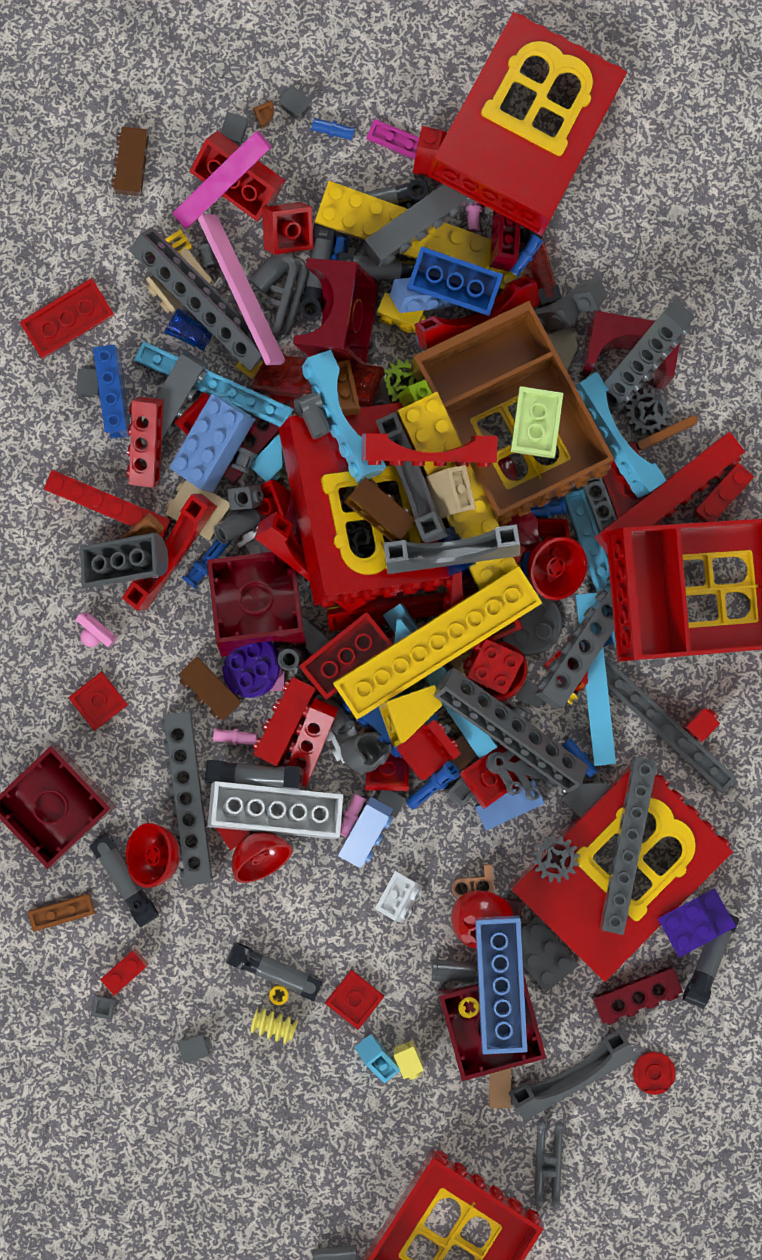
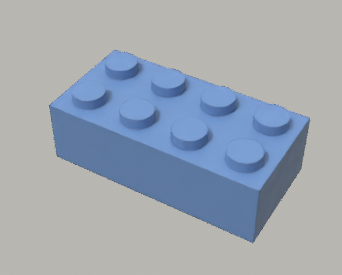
(212, 443)

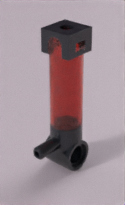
(542, 270)

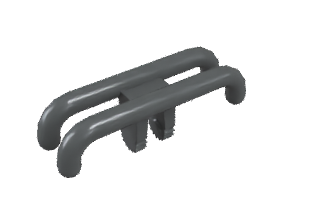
(290, 299)
(548, 1164)

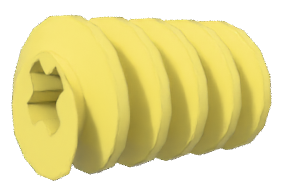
(273, 1026)

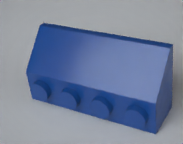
(455, 281)

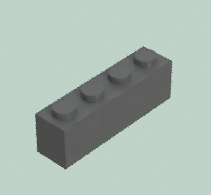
(179, 389)

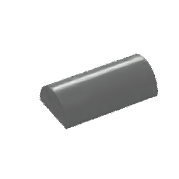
(123, 560)

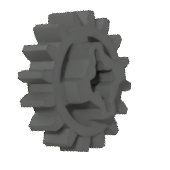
(655, 417)
(542, 866)

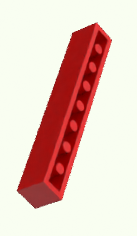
(679, 487)

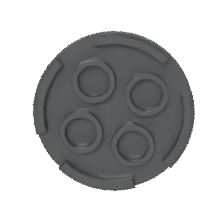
(540, 629)

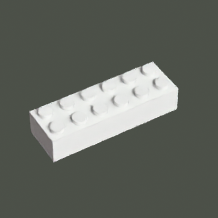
(275, 810)

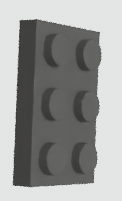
(544, 955)

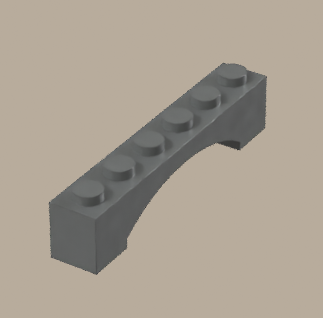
(414, 482)
(409, 556)
(538, 1096)

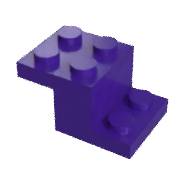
(696, 922)

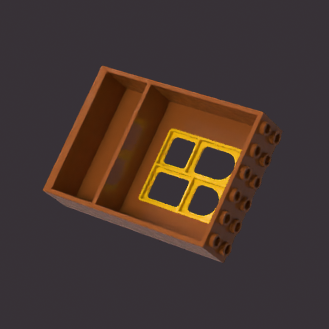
(482, 375)

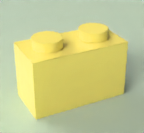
(408, 1060)

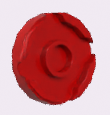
(648, 1069)

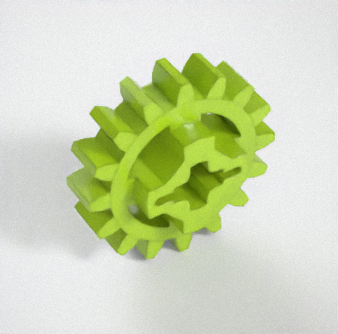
(397, 374)

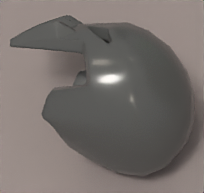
(363, 752)

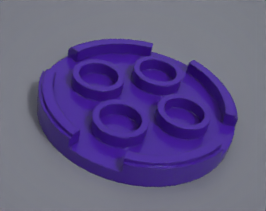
(252, 669)

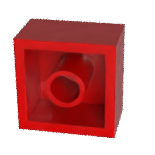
(287, 228)

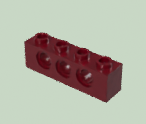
(504, 242)
(262, 438)
(604, 1001)

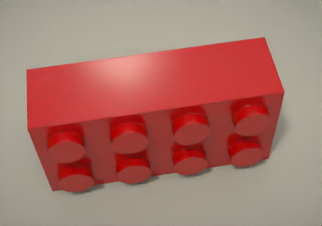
(253, 190)
(344, 653)
(283, 725)

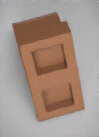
(472, 882)

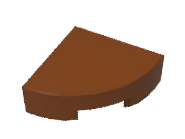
(264, 113)

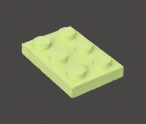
(536, 422)

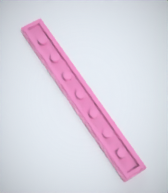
(241, 289)

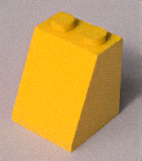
(408, 713)

